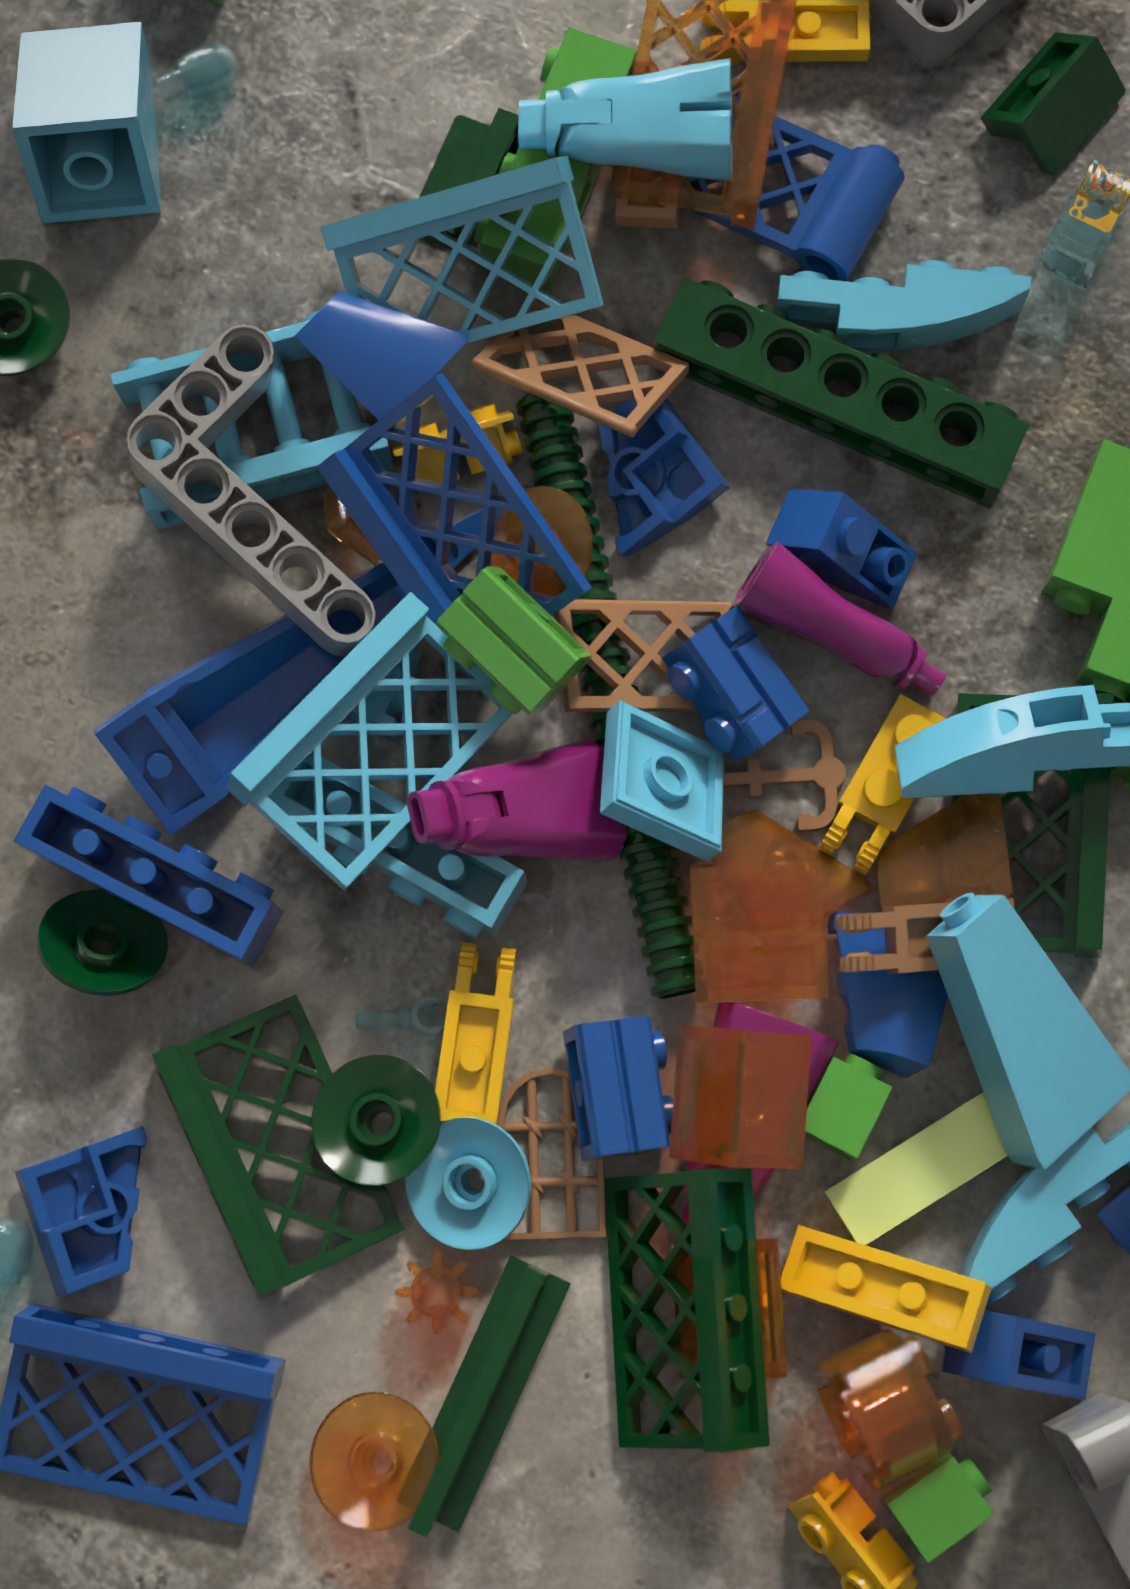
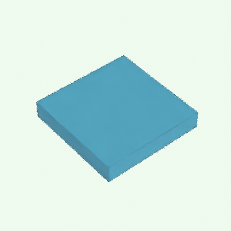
(662, 781)

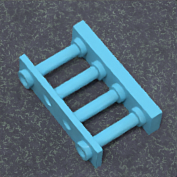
(272, 475)

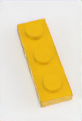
(885, 1288)

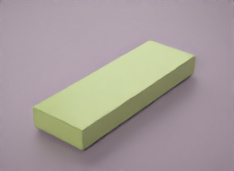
(917, 1171)

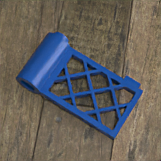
(842, 206)

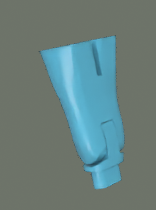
(649, 121)

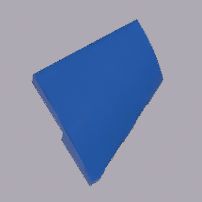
(377, 349)
(657, 476)
(889, 1015)
(85, 1210)

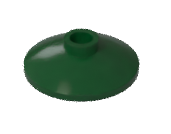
(38, 299)
(100, 923)
(351, 1102)

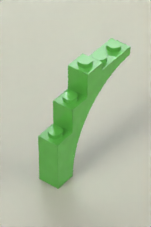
(1094, 573)

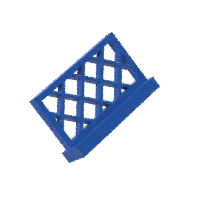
(405, 542)
(152, 1357)

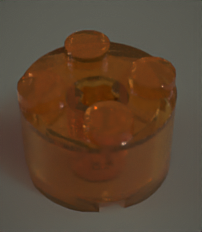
(886, 1406)

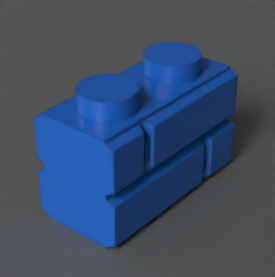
(734, 685)
(618, 1087)

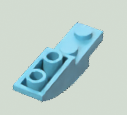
(927, 310)
(1009, 739)
(1033, 1213)

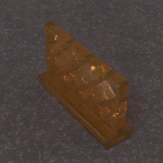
(753, 115)

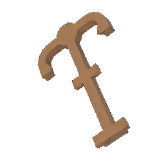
(827, 775)

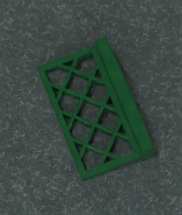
(1084, 845)
(224, 1168)
(721, 1307)
(488, 1390)

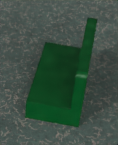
(1057, 99)
(471, 154)

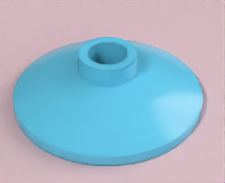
(448, 1203)

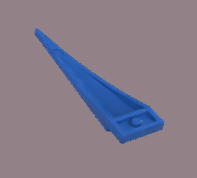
(208, 718)

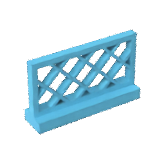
(467, 206)
(322, 716)

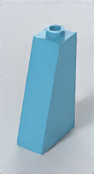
(1025, 1030)

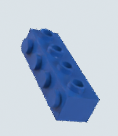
(150, 876)

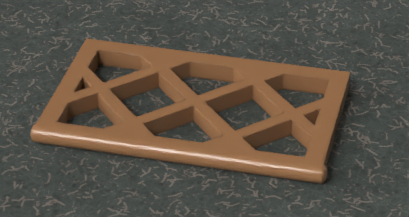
(645, 395)
(612, 614)

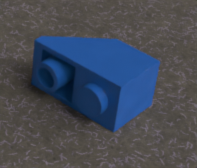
(843, 544)

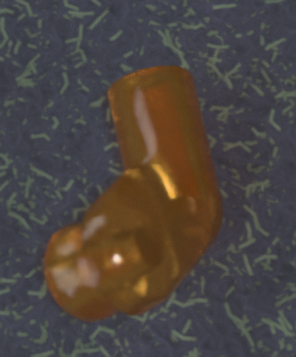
(345, 529)

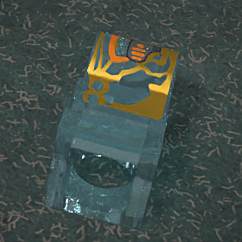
(1086, 223)

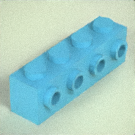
(471, 888)

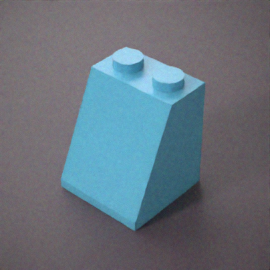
(88, 122)

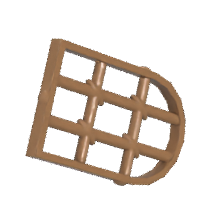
(568, 1176)

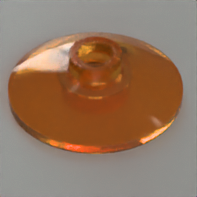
(569, 525)
(345, 1454)

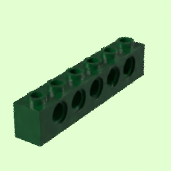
(851, 421)

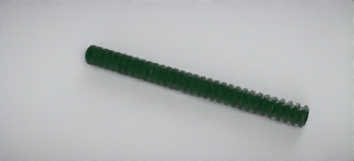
(648, 859)

